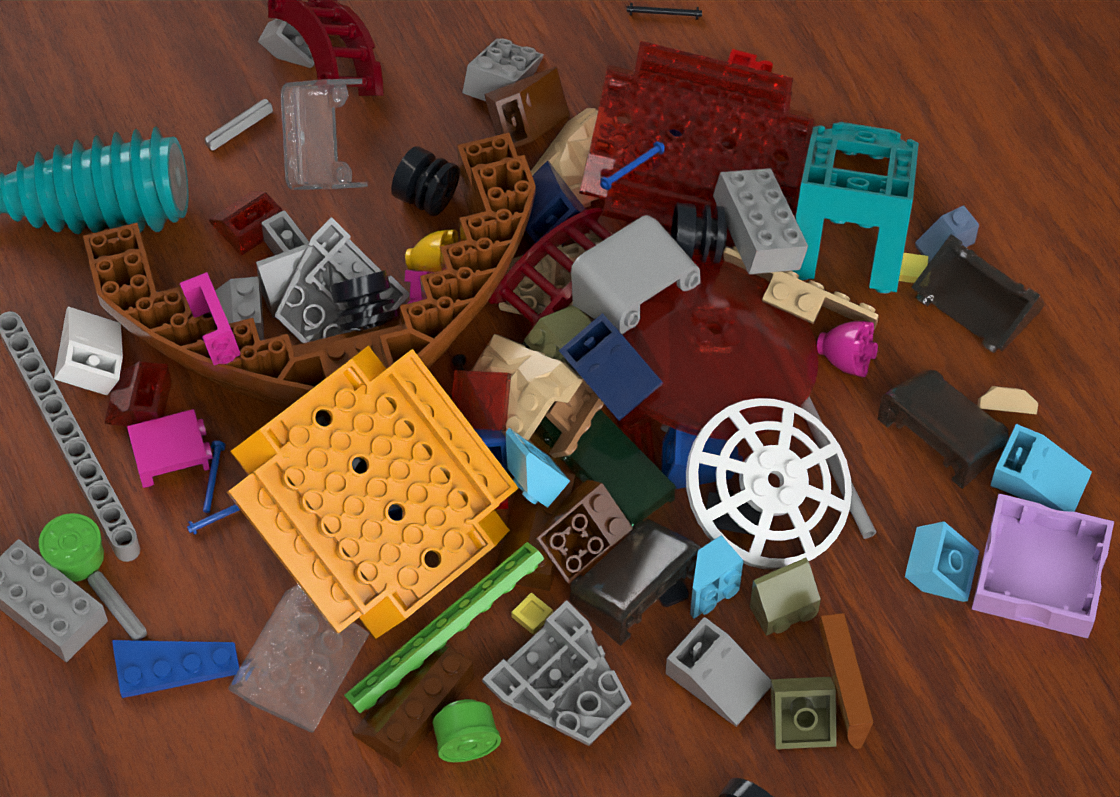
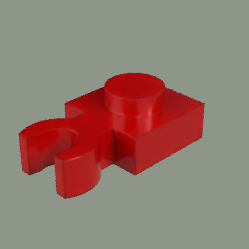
(749, 60)

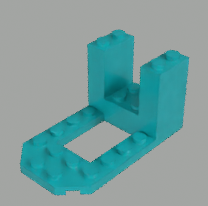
(858, 196)

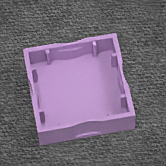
(1043, 566)

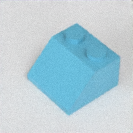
(533, 470)
(942, 562)

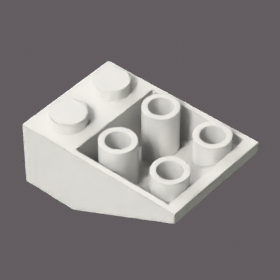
(89, 352)

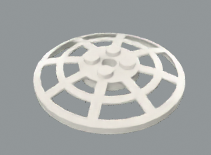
(756, 487)

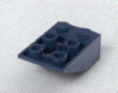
(552, 202)
(610, 366)

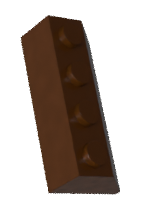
(524, 524)
(407, 711)

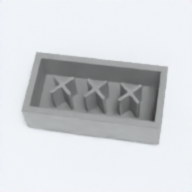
(760, 221)
(47, 602)

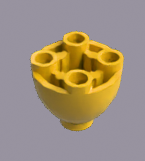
(426, 253)

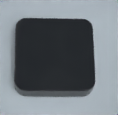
(674, 595)

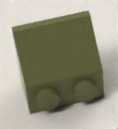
(556, 331)
(785, 597)
(803, 712)

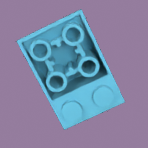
(1040, 471)

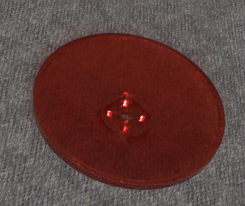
(702, 373)

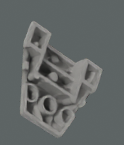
(308, 302)
(562, 679)

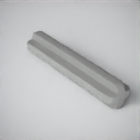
(238, 124)
(117, 606)

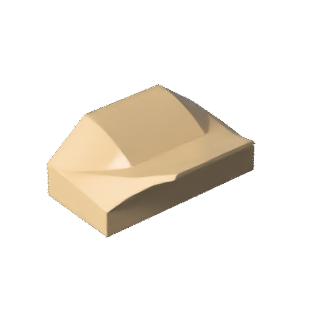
(1008, 400)

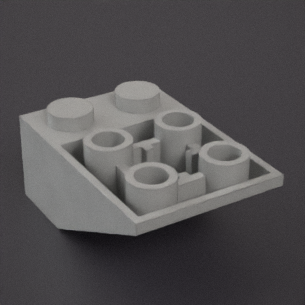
(499, 66)
(717, 672)

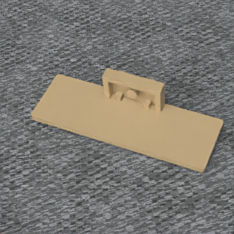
(804, 298)

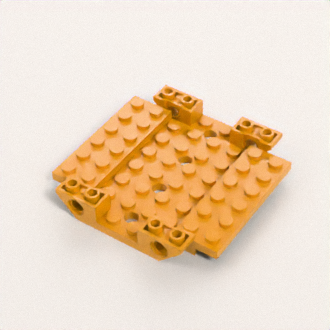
(336, 524)

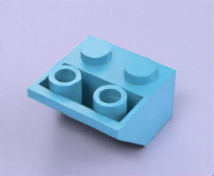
(716, 576)

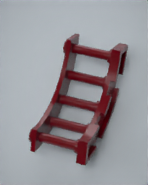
(329, 17)
(572, 228)

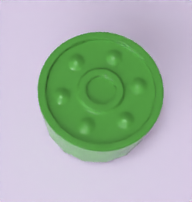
(72, 546)
(465, 731)

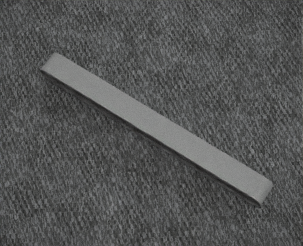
(69, 444)

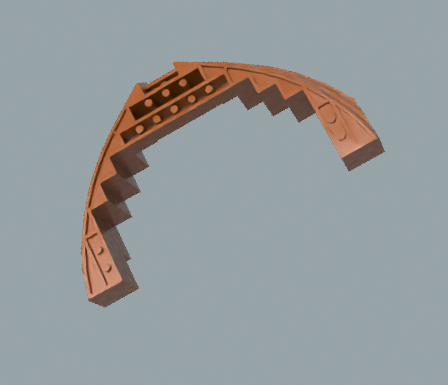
(275, 372)

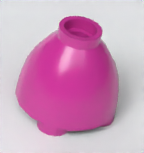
(849, 347)

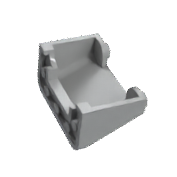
(630, 270)

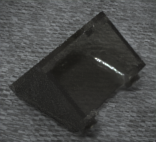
(977, 295)
(946, 422)
(633, 577)

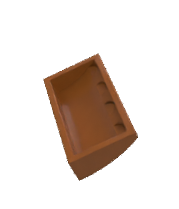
(846, 678)

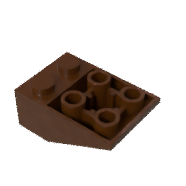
(528, 106)
(582, 529)

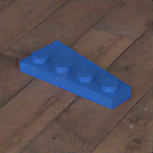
(170, 664)

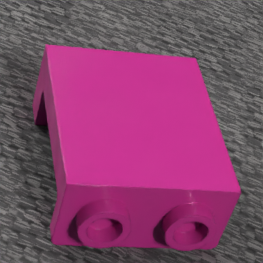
(202, 300)
(169, 445)

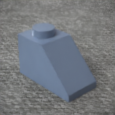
(957, 222)

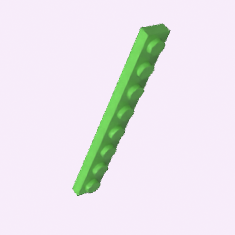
(451, 621)

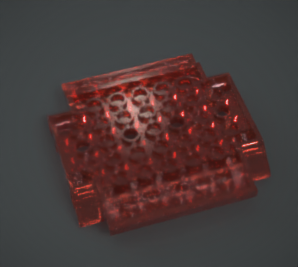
(709, 106)

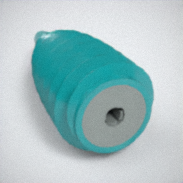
(101, 185)

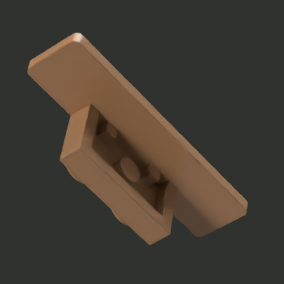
(573, 419)

